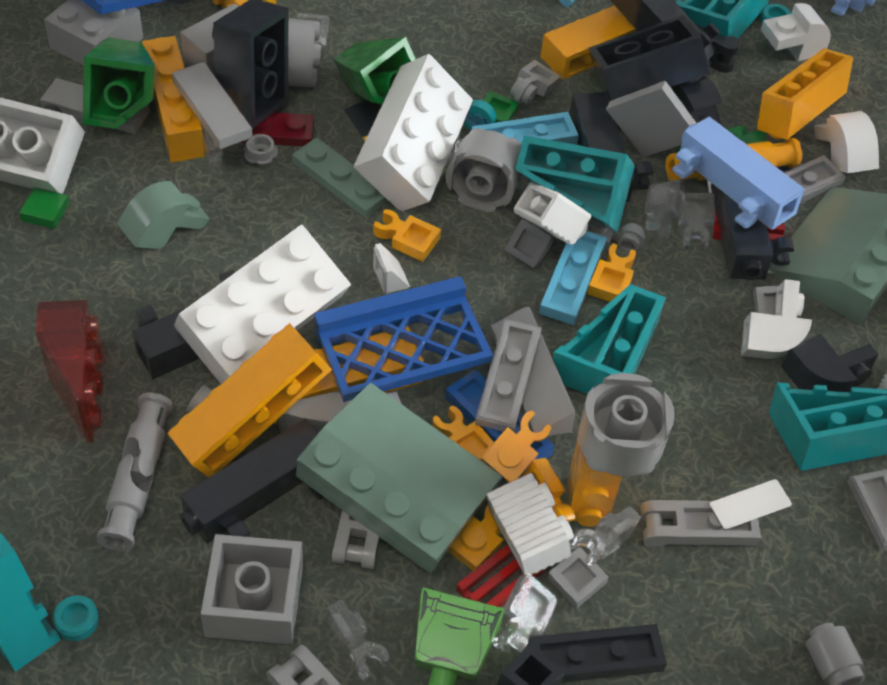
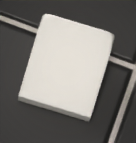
(388, 270)

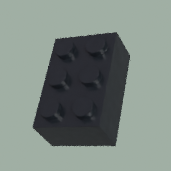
(649, 56)
(253, 58)

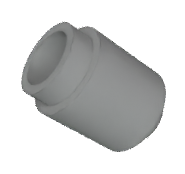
(835, 655)

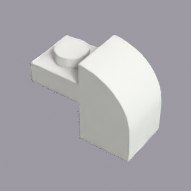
(800, 32)
(851, 140)
(774, 335)

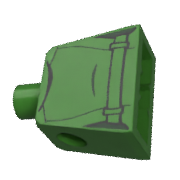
(454, 636)

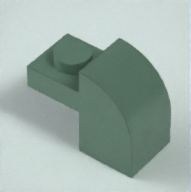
(157, 212)

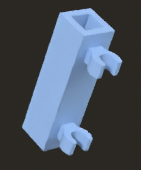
(740, 173)

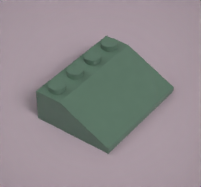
(842, 252)
(397, 476)

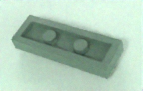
(338, 177)

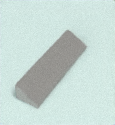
(545, 389)

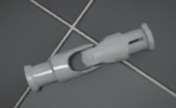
(137, 466)

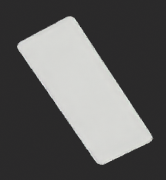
(750, 504)

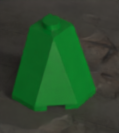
(373, 65)
(116, 82)

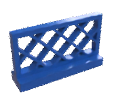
(392, 315)

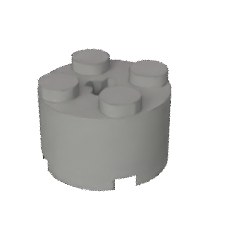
(303, 52)
(484, 170)
(625, 425)

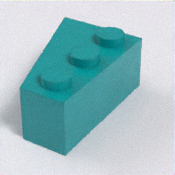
(728, 16)
(585, 175)
(611, 341)
(830, 425)
(22, 624)

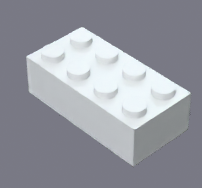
(414, 133)
(37, 146)
(259, 300)

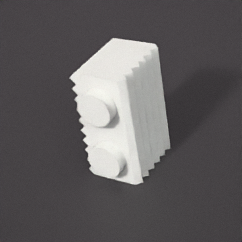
(552, 213)
(529, 524)

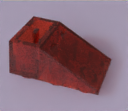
(71, 357)

